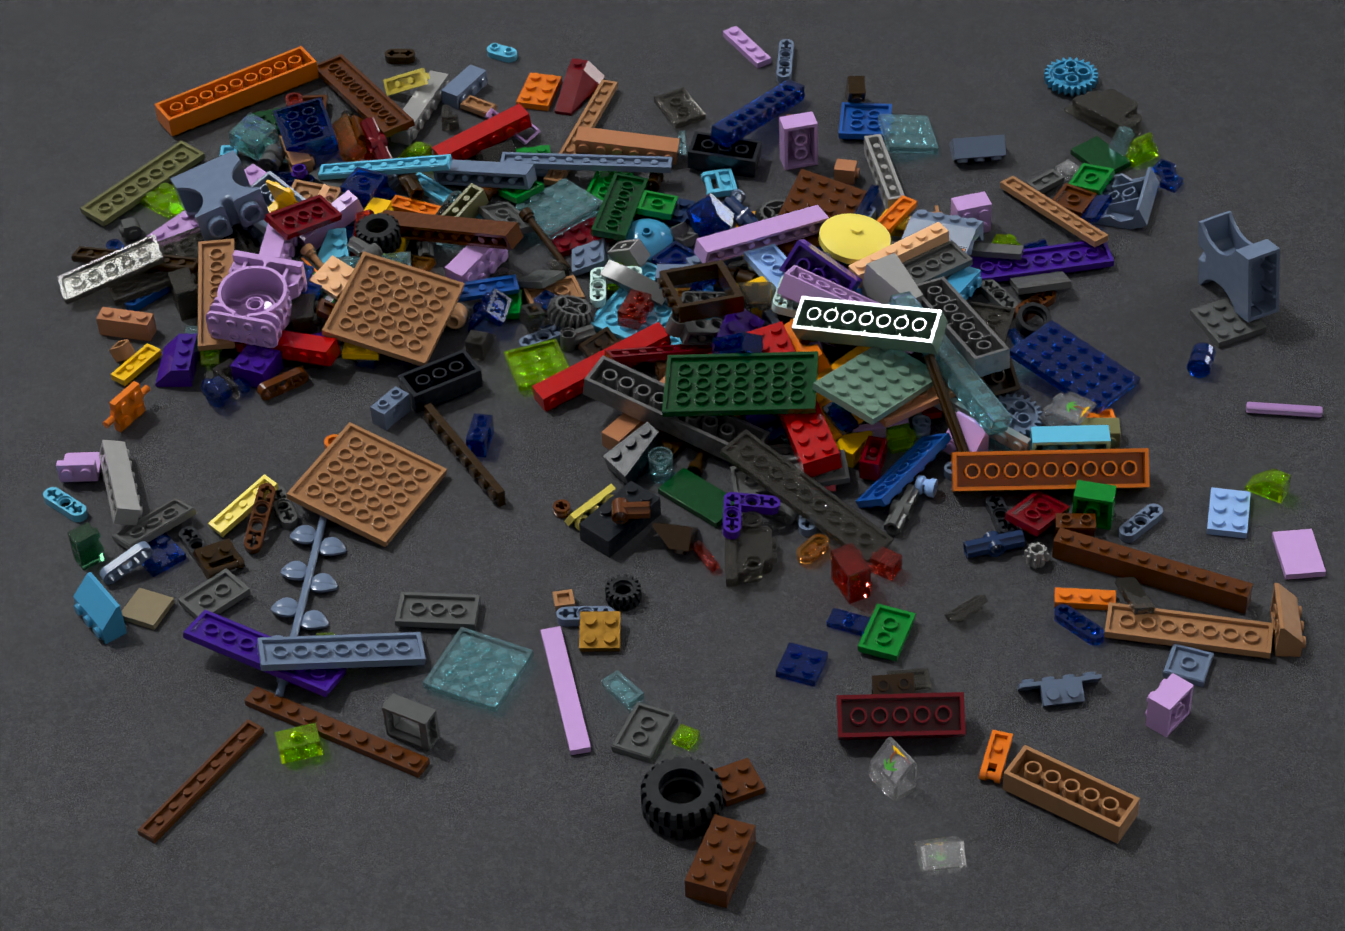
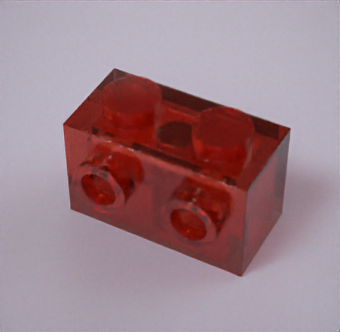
(635, 309)

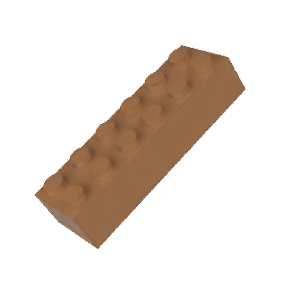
(1071, 793)

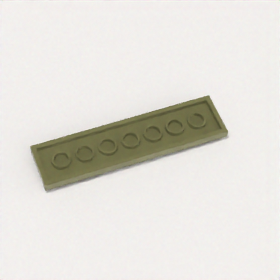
(131, 189)

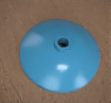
(652, 233)

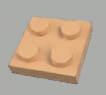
(333, 276)

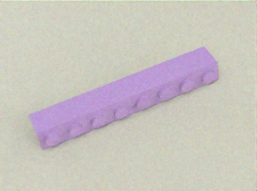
(759, 234)

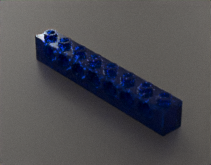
(757, 113)

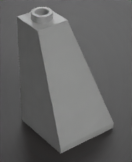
(886, 278)

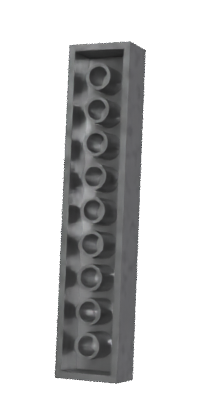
(643, 399)

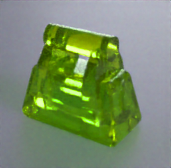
(1142, 150)

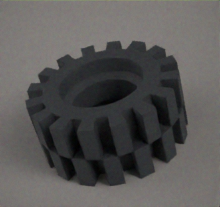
(623, 600)

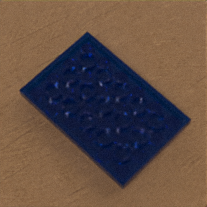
(1074, 365)

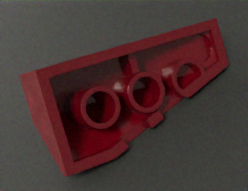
(579, 83)

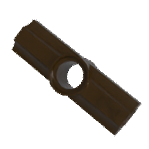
(411, 184)

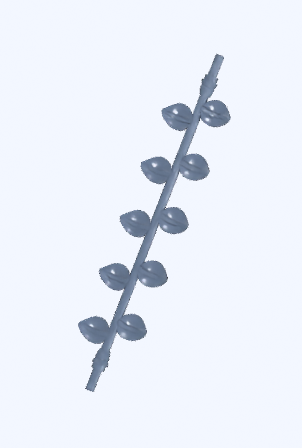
(320, 583)

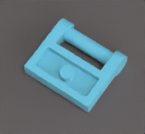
(724, 179)

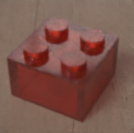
(851, 573)

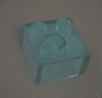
(252, 136)

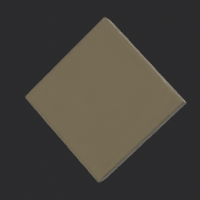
(147, 608)

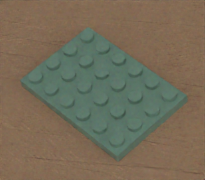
(875, 383)

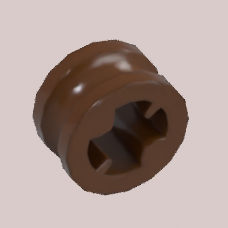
(561, 513)

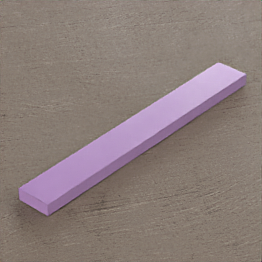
(565, 691)

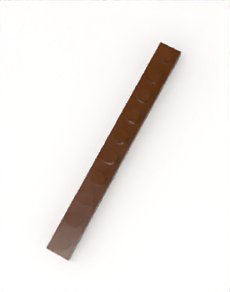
(338, 732)

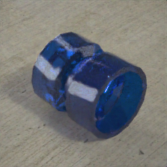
(1201, 360)

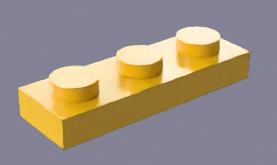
(136, 364)

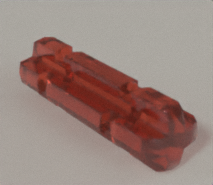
(705, 555)

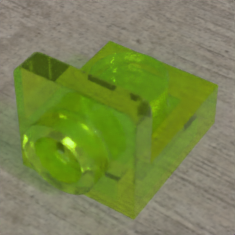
(210, 357)

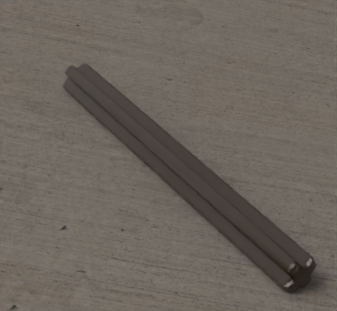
(945, 402)

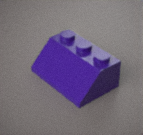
(179, 362)

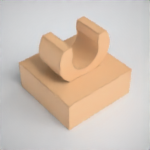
(323, 191)

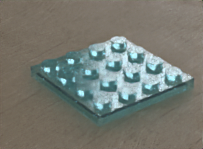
(561, 207)
(478, 669)

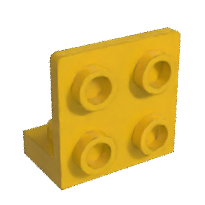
(282, 196)

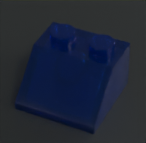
(710, 216)

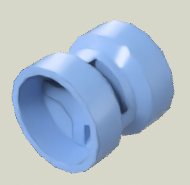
(926, 486)

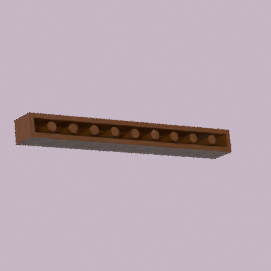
(458, 230)
(1152, 570)

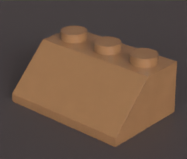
(1286, 623)

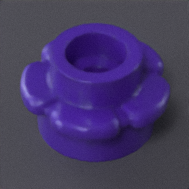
(299, 171)

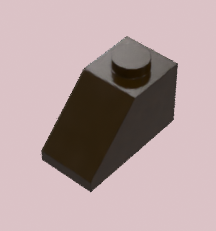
(855, 89)

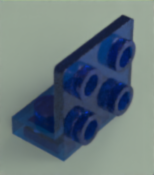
(492, 306)

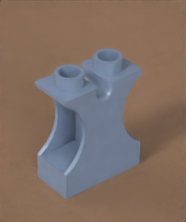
(220, 196)
(1241, 268)

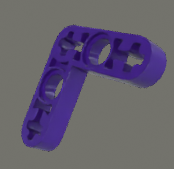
(740, 505)

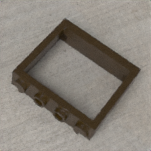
(706, 308)

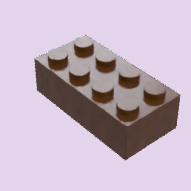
(720, 861)

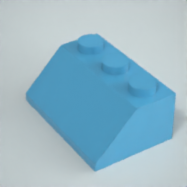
(99, 609)

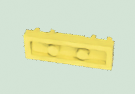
(406, 81)
(589, 507)

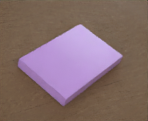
(1298, 554)

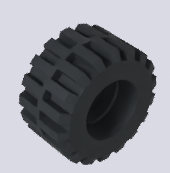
(380, 229)

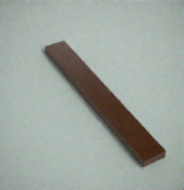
(201, 781)

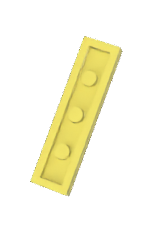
(239, 508)

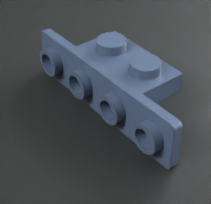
(1060, 691)

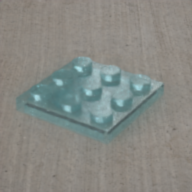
(908, 133)

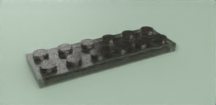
(110, 269)

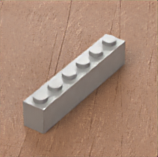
(422, 105)
(120, 482)

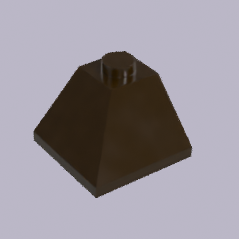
(677, 536)

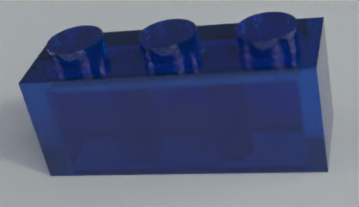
(738, 343)

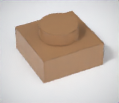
(563, 598)

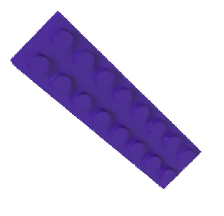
(1046, 259)
(241, 644)

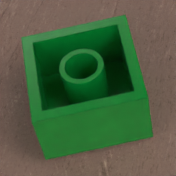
(1096, 499)

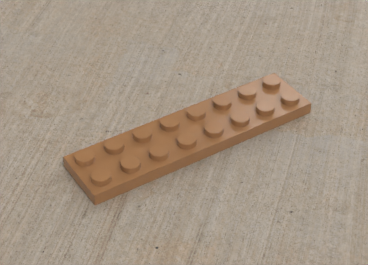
(213, 266)
(1190, 630)

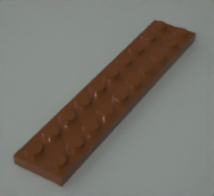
(364, 95)

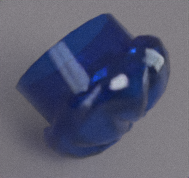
(216, 391)

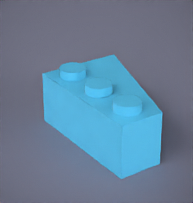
(334, 244)

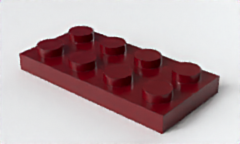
(303, 217)

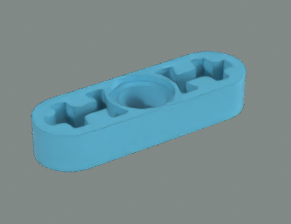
(50, 496)

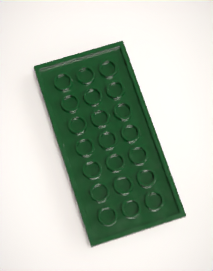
(740, 384)

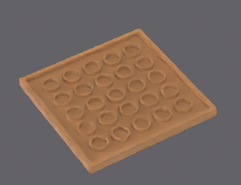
(393, 309)
(367, 484)

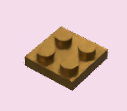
(600, 631)

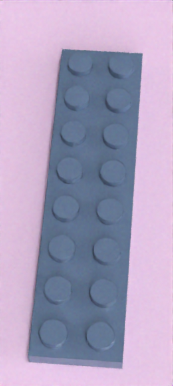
(340, 651)

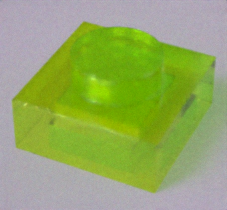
(685, 737)

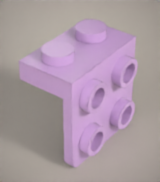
(79, 467)

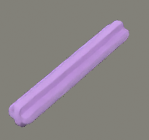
(1284, 409)

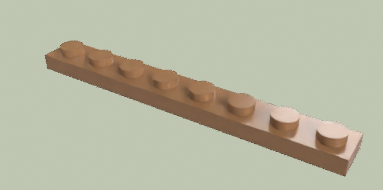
(1054, 211)

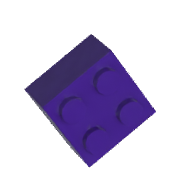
(257, 364)

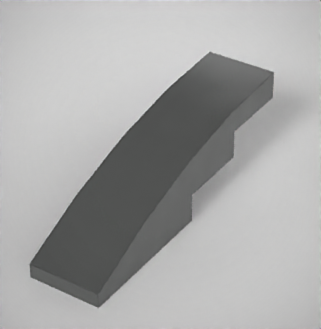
(630, 279)

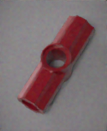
(375, 140)

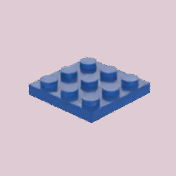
(861, 119)

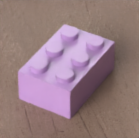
(798, 140)

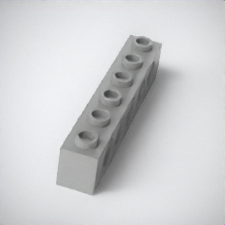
(882, 169)

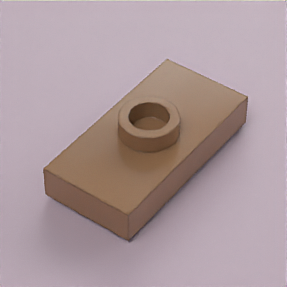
(477, 105)

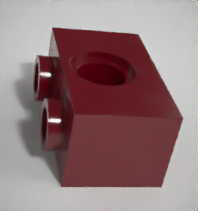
(873, 458)

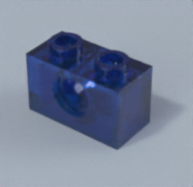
(480, 434)

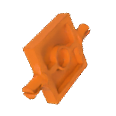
(127, 406)

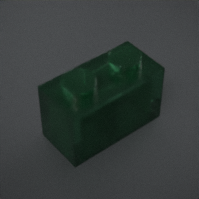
(86, 545)

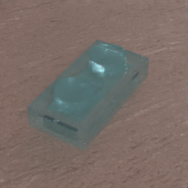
(622, 689)

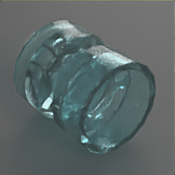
(660, 464)

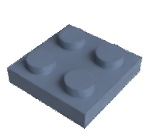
(589, 256)

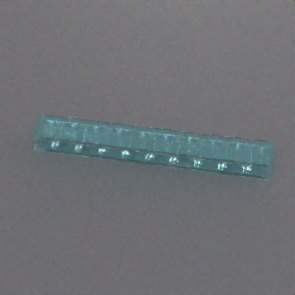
(964, 380)

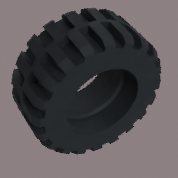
(681, 776)

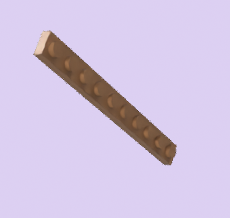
(588, 118)

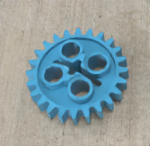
(1071, 76)

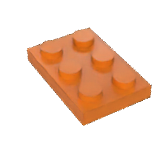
(539, 91)

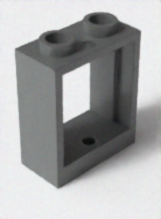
(421, 736)

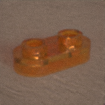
(810, 549)

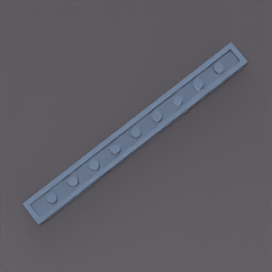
(591, 162)

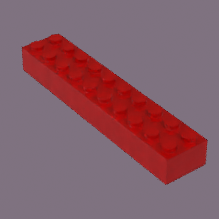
(806, 432)

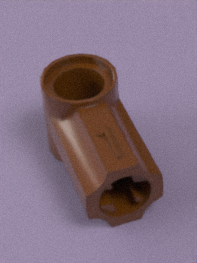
(624, 510)

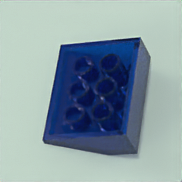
(306, 128)

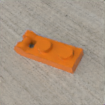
(996, 756)

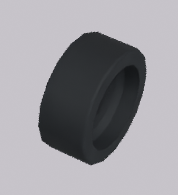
(1034, 308)

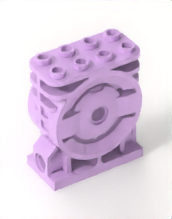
(248, 295)

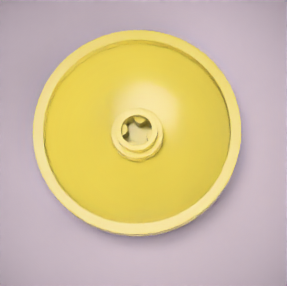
(852, 237)

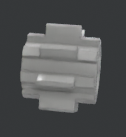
(1036, 555)

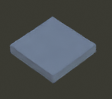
(1188, 664)

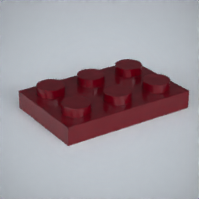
(1036, 513)

